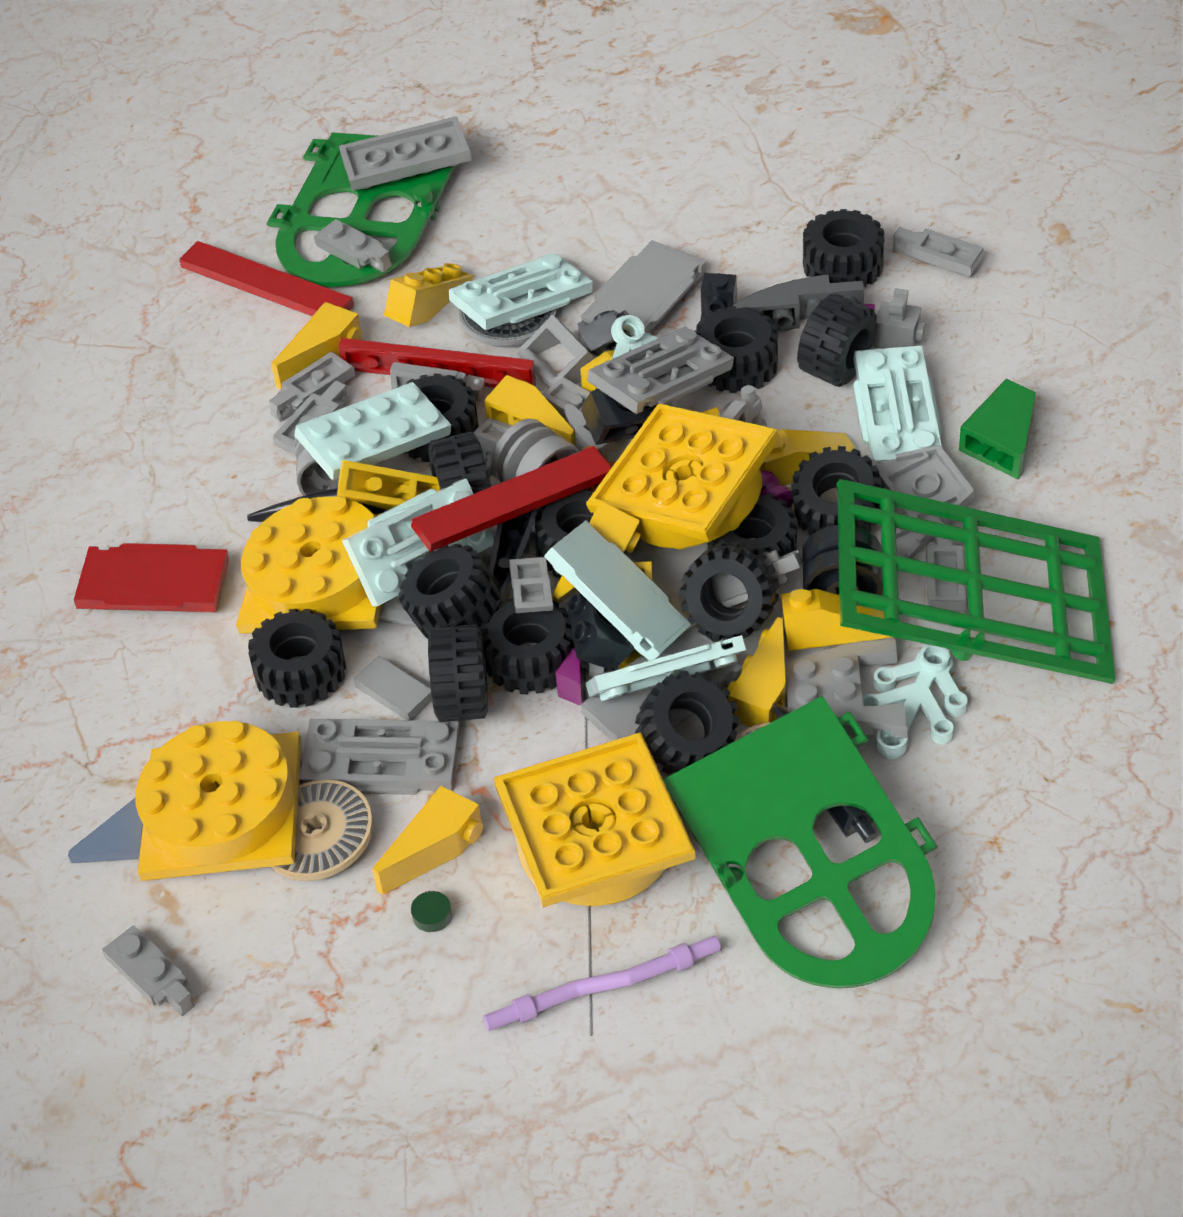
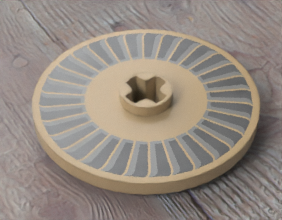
(344, 835)

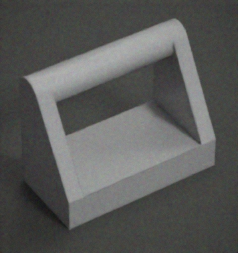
(547, 336)

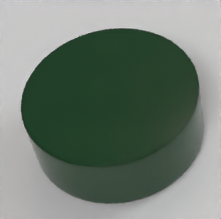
(431, 911)

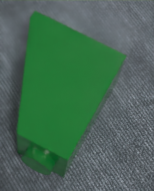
(1000, 429)

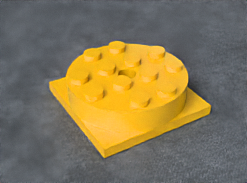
(687, 476)
(302, 564)
(601, 789)
(219, 801)

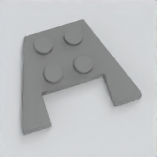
(928, 475)
(837, 678)

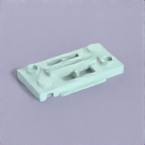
(521, 291)
(895, 401)
(391, 546)
(618, 590)
(651, 672)

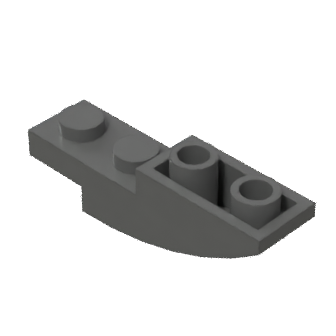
(798, 298)

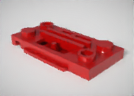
(152, 578)

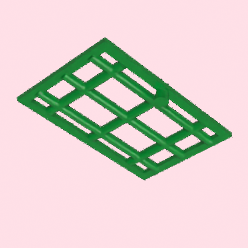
(963, 645)

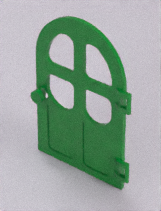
(330, 177)
(776, 789)

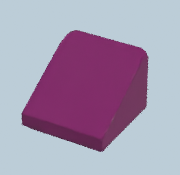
(569, 679)

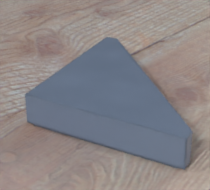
(113, 840)

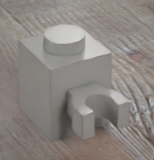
(898, 323)

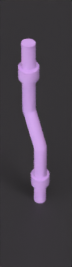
(527, 1007)

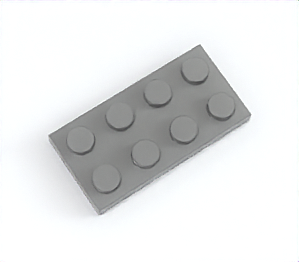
(405, 153)

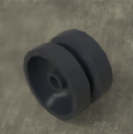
(822, 562)

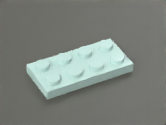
(373, 429)

